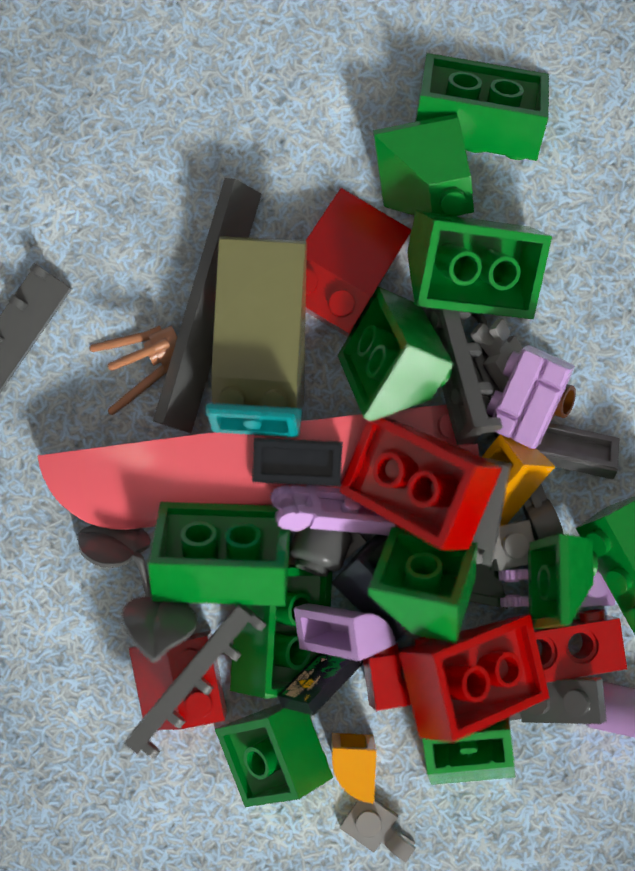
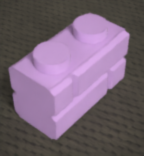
(530, 394)

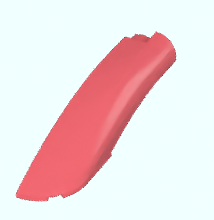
(126, 482)

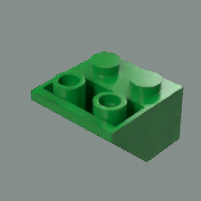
(473, 758)

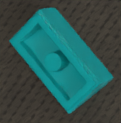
(254, 419)

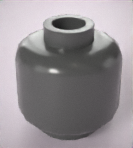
(320, 550)

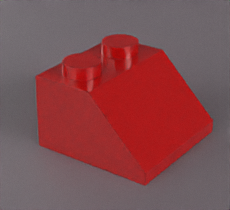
(156, 677)

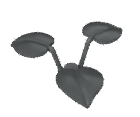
(149, 623)

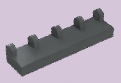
(27, 317)
(462, 390)
(191, 676)

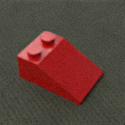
(349, 259)
(420, 483)
(474, 681)

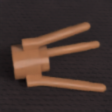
(158, 347)

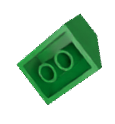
(497, 105)
(476, 265)
(393, 357)
(614, 545)
(219, 555)
(273, 655)

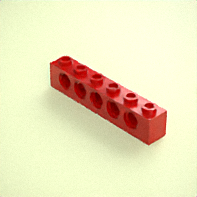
(600, 653)

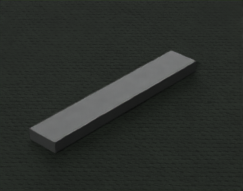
(194, 344)

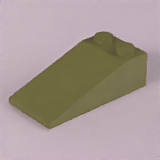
(259, 322)

